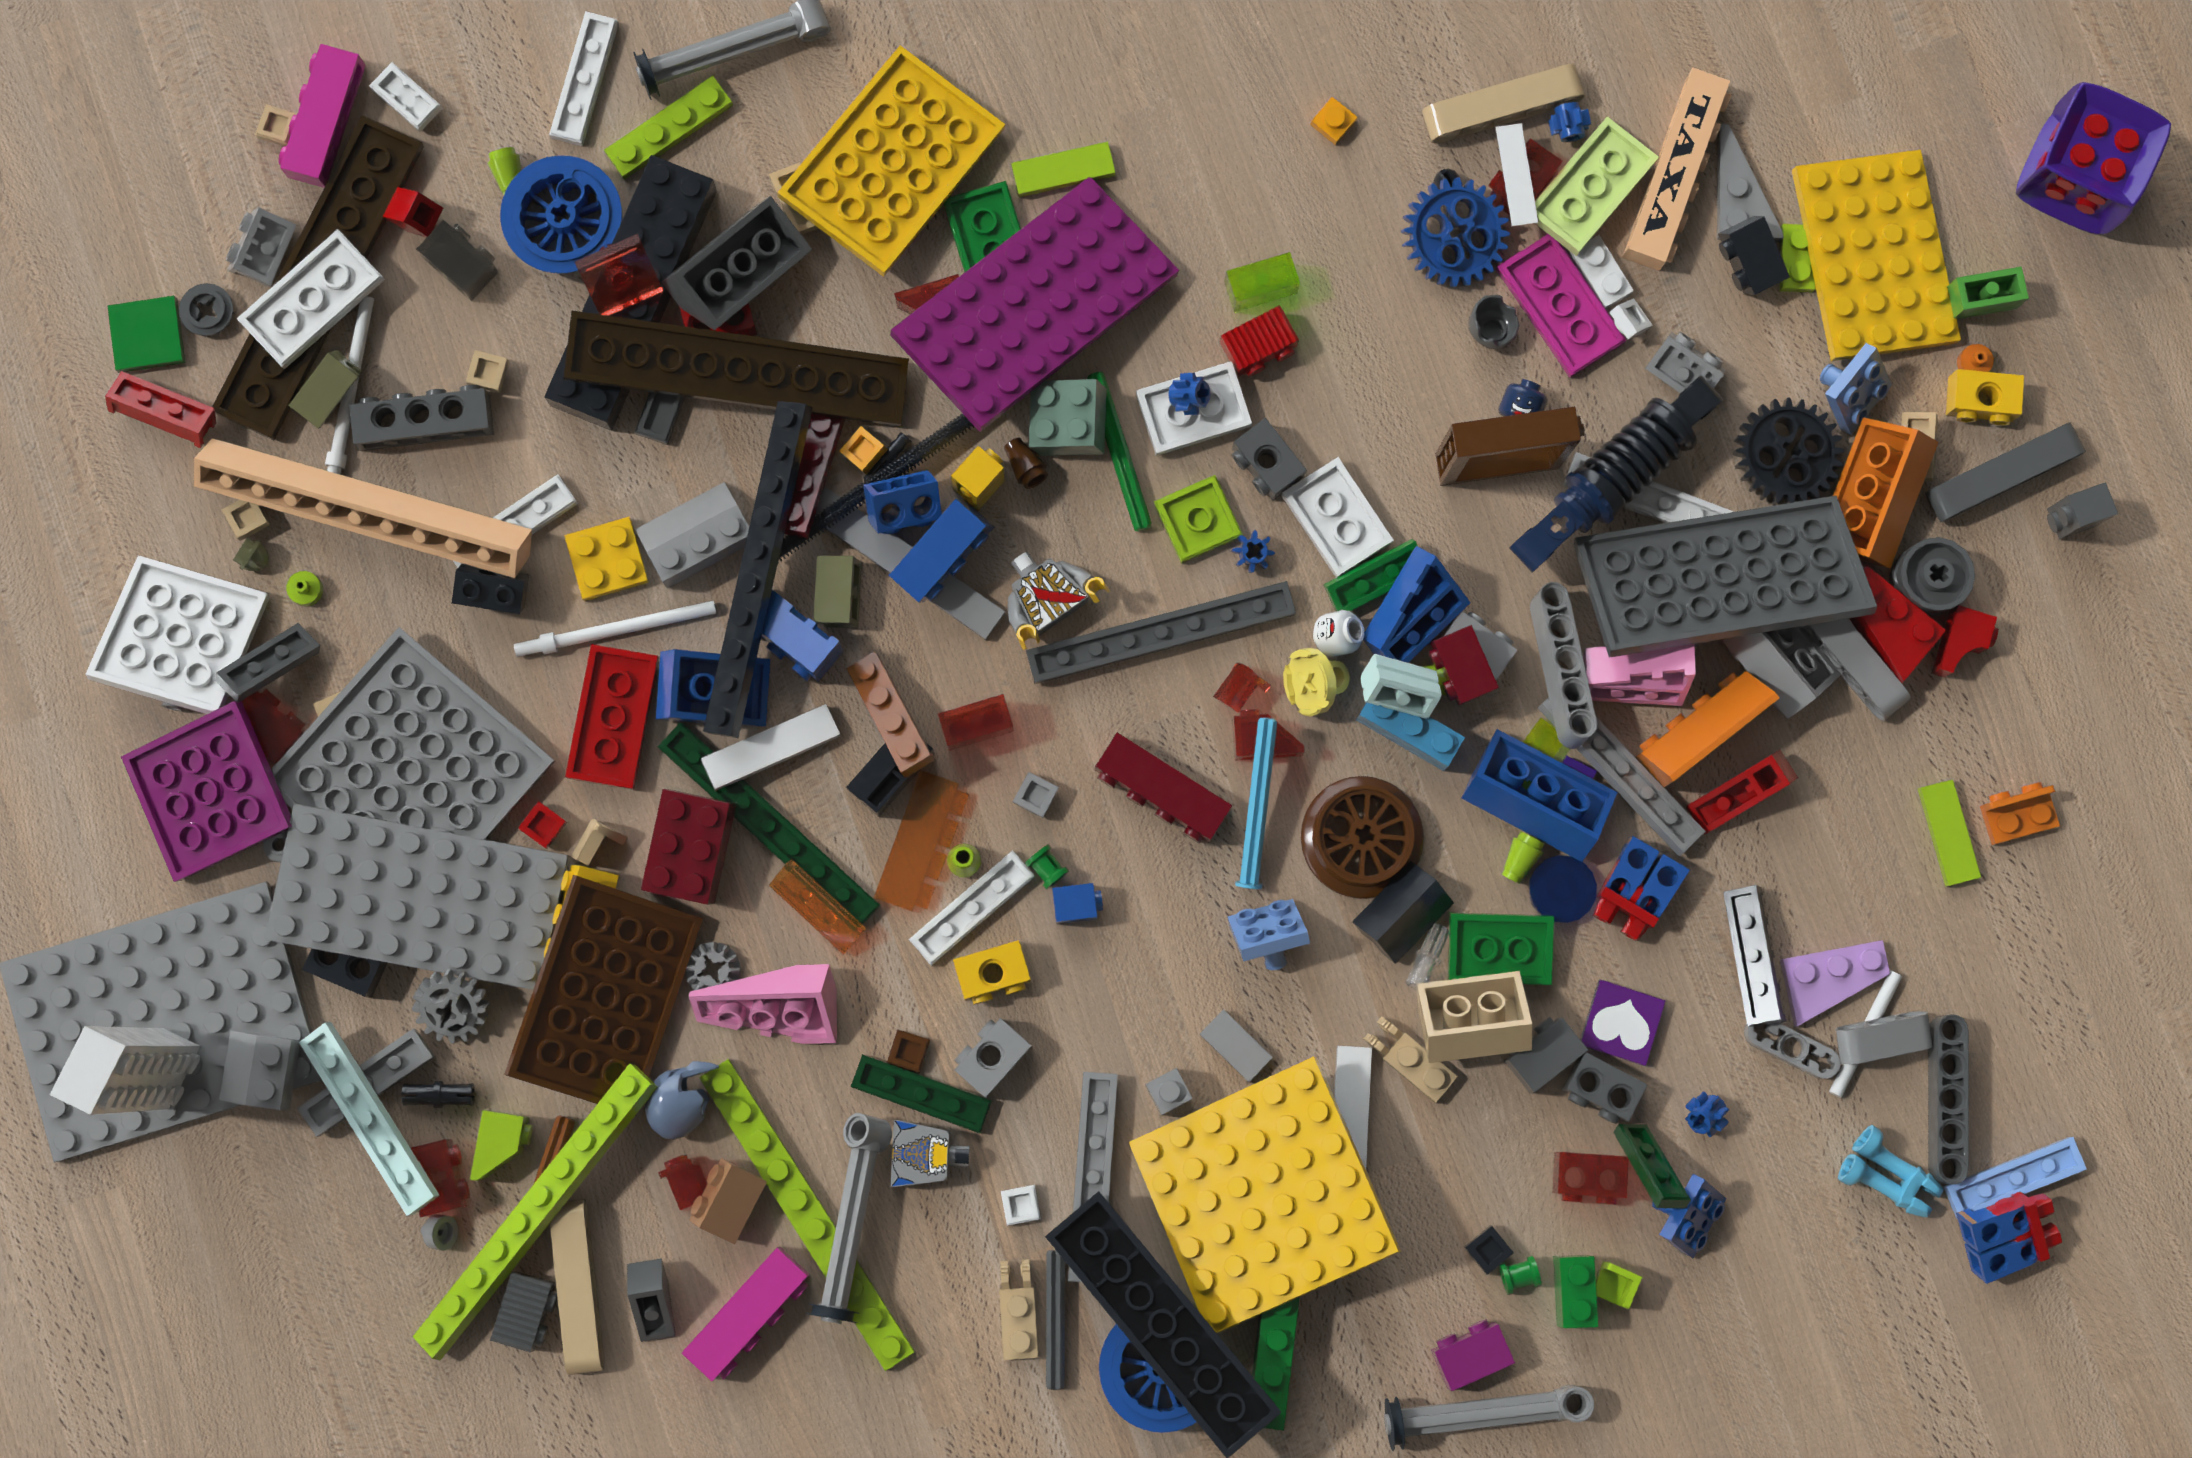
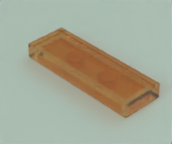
(817, 906)

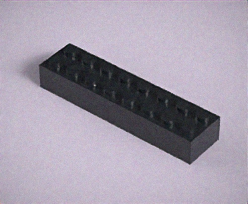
(667, 217)
(1163, 1325)

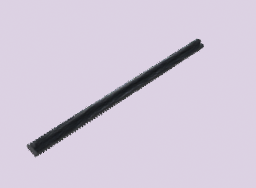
(893, 470)

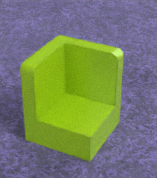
(1616, 1284)

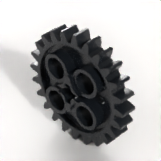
(1814, 467)

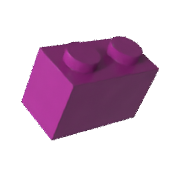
(1472, 1355)

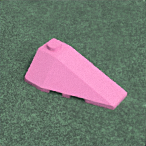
(786, 1001)

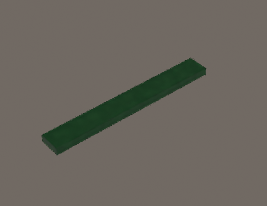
(769, 825)

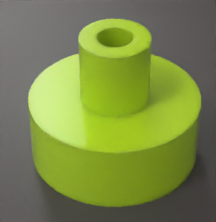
(311, 590)

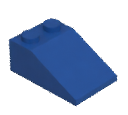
(688, 682)

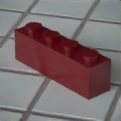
(1163, 788)

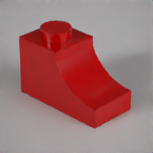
(1965, 633)

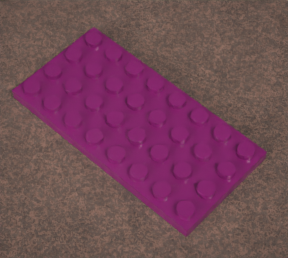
(1034, 303)

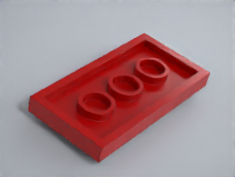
(612, 717)

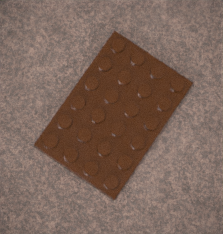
(602, 991)

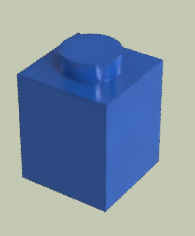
(1076, 903)

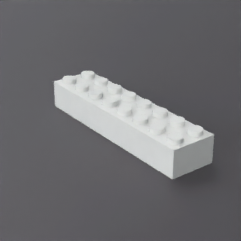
(125, 1070)

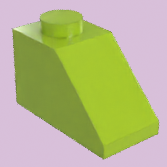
(499, 1141)

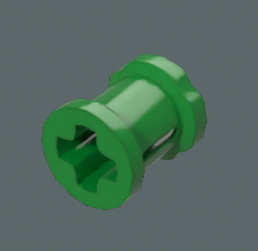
(1047, 866)
(1520, 1275)

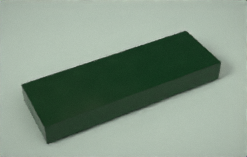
(1651, 1166)

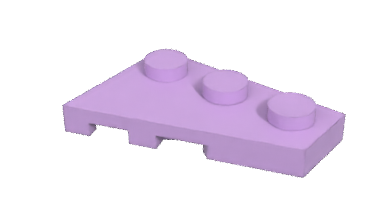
(1828, 977)

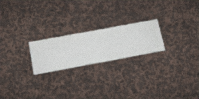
(1516, 174)

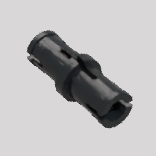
(438, 1094)

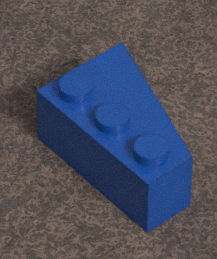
(942, 551)
(1415, 608)

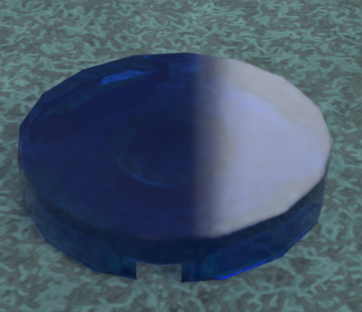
(1562, 888)

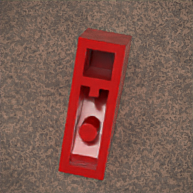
(1742, 791)

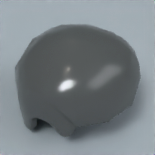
(1493, 322)

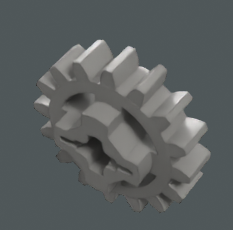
(467, 1009)

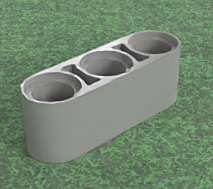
(1884, 1037)

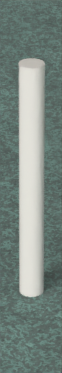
(1876, 1011)

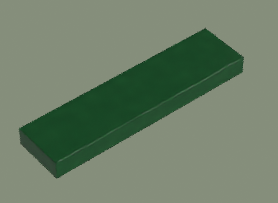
(921, 1094)

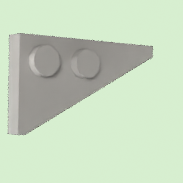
(1737, 187)

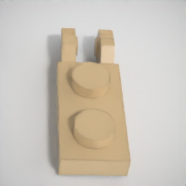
(1412, 1062)
(1018, 1315)

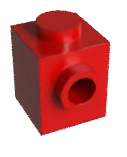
(413, 212)

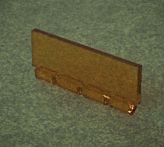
(915, 844)

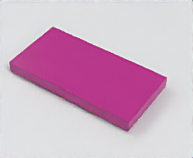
(1560, 304)

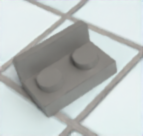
(260, 246)
(1681, 363)

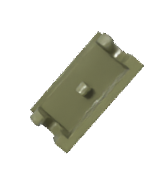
(325, 388)
(837, 591)

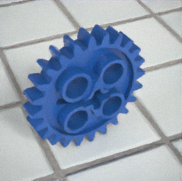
(1481, 218)

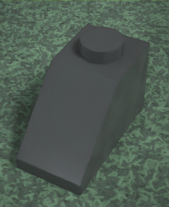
(650, 1299)

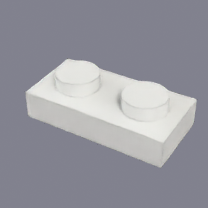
(1602, 272)

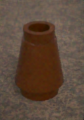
(1025, 464)

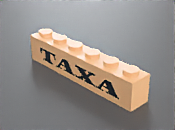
(1676, 170)

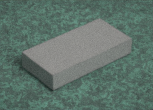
(1236, 1045)

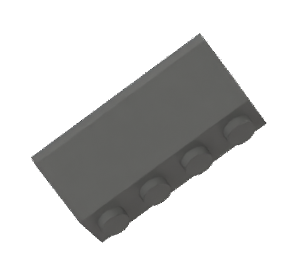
(737, 264)

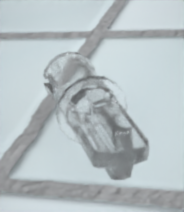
(1428, 956)

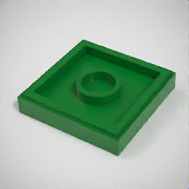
(146, 334)

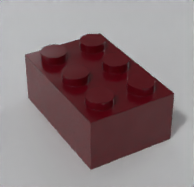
(688, 846)

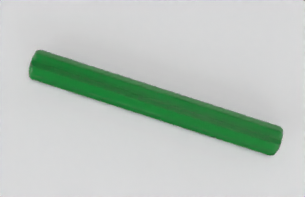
(1123, 462)

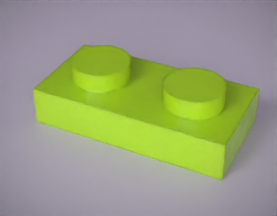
(1796, 259)

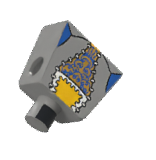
(923, 1154)

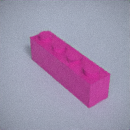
(321, 115)
(745, 1314)

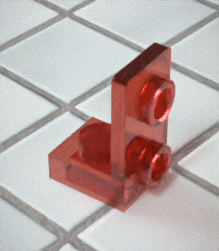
(685, 1179)

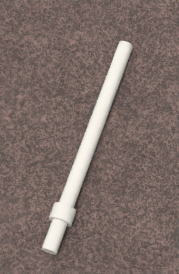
(336, 458)
(550, 643)

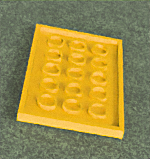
(891, 160)
(1875, 254)

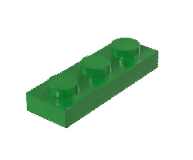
(1368, 579)

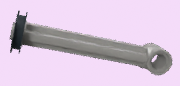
(803, 21)
(866, 1138)
(1483, 1413)

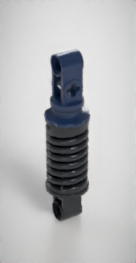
(1620, 470)

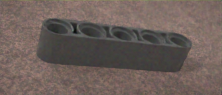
(2005, 472)
(1958, 1114)

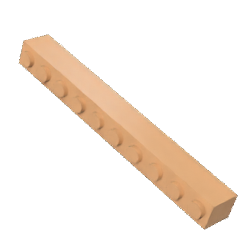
(362, 507)

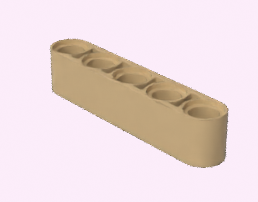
(1502, 103)
(577, 1289)

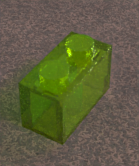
(1262, 282)

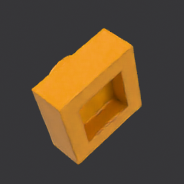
(1333, 120)
(863, 450)

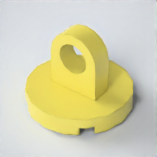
(1312, 681)

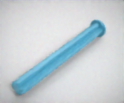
(1258, 804)

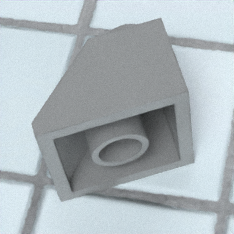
(259, 1070)

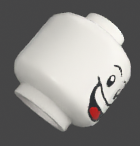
(1338, 633)

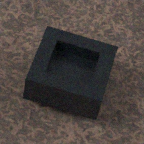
(1488, 1250)

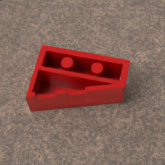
(1898, 629)

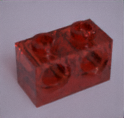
(1540, 179)
(1590, 1168)

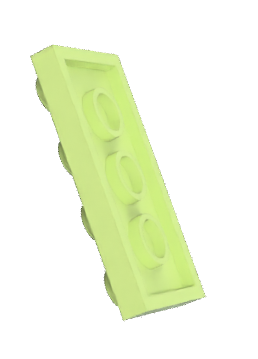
(1592, 185)

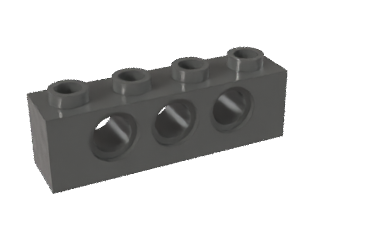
(474, 421)

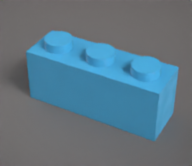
(1416, 734)

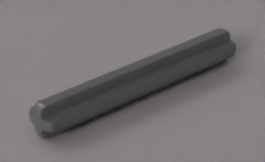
(1055, 1321)

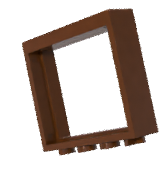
(1508, 445)

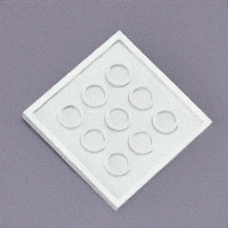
(176, 634)

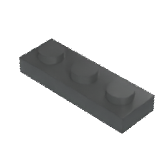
(267, 662)

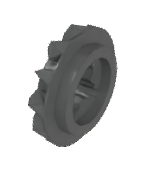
(205, 295)

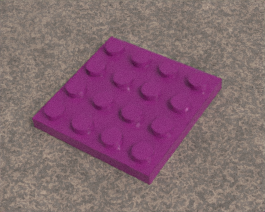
(207, 791)

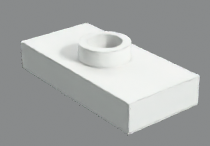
(405, 97)

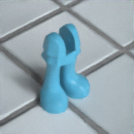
(1903, 1194)

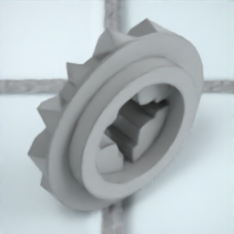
(717, 954)

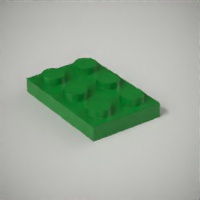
(1501, 944)

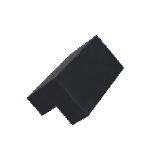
(880, 781)
(1403, 912)

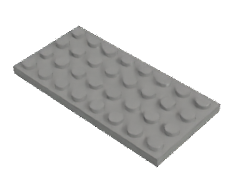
(415, 896)

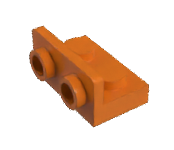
(2021, 814)

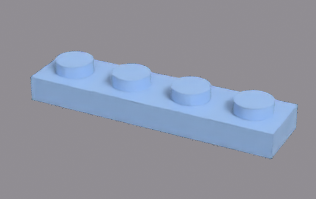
(2017, 1175)

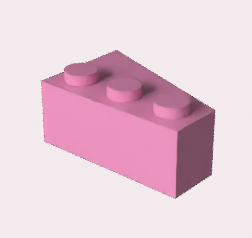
(1642, 677)

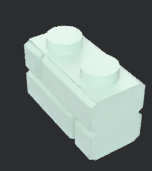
(1400, 686)

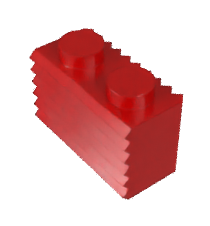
(1259, 342)

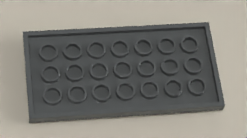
(1723, 576)

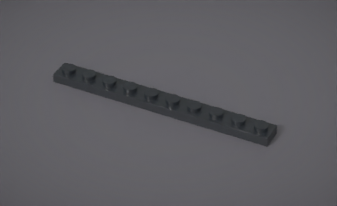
(758, 569)

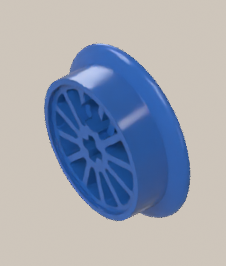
(568, 173)
(1127, 1405)

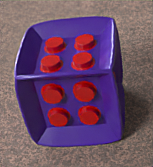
(2093, 158)

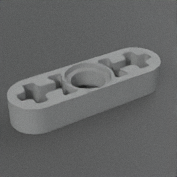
(1811, 1067)

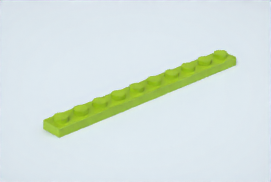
(802, 1208)
(534, 1212)

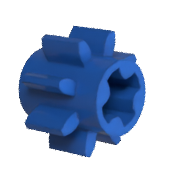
(1569, 122)
(1189, 393)
(1262, 553)
(1707, 1114)

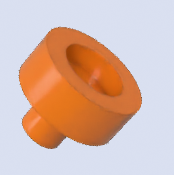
(1976, 358)

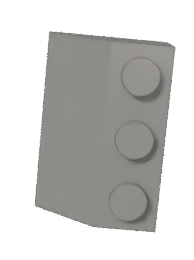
(694, 535)
(1786, 664)

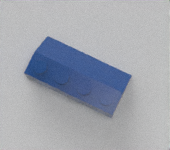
(1557, 806)

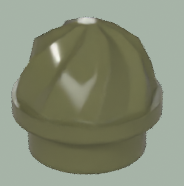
(252, 556)

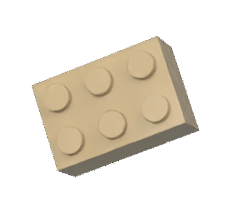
(1474, 1017)

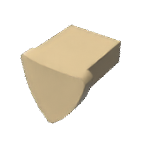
(592, 839)

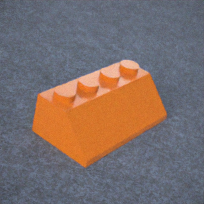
(1882, 486)
(1706, 727)

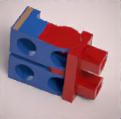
(1637, 899)
(2008, 1235)

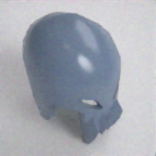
(674, 1109)

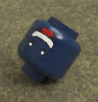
(1522, 399)

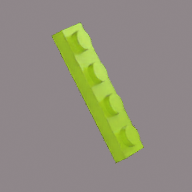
(668, 127)

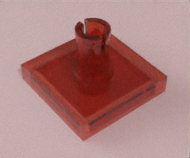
(619, 275)

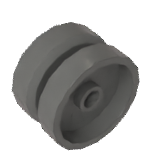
(1948, 566)

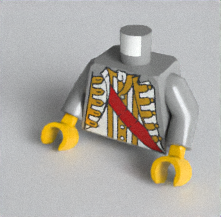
(1047, 595)

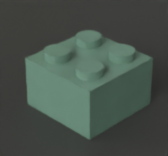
(1068, 418)

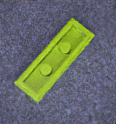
(1063, 169)
(1949, 833)

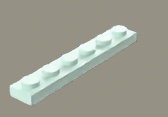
(369, 1119)

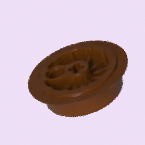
(1317, 825)

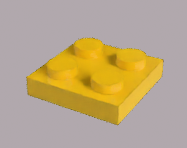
(606, 558)

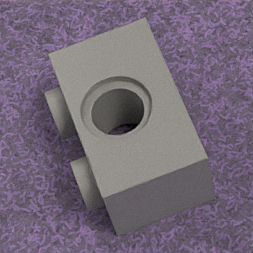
(985, 1077)

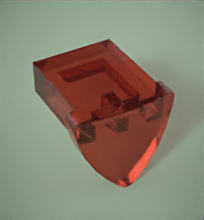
(1239, 687)

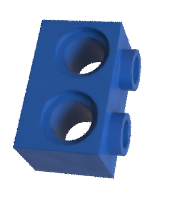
(903, 493)

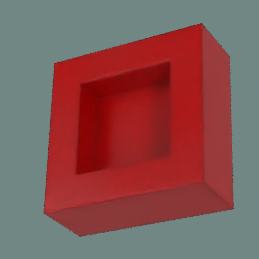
(542, 825)

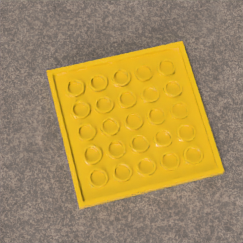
(1264, 1196)

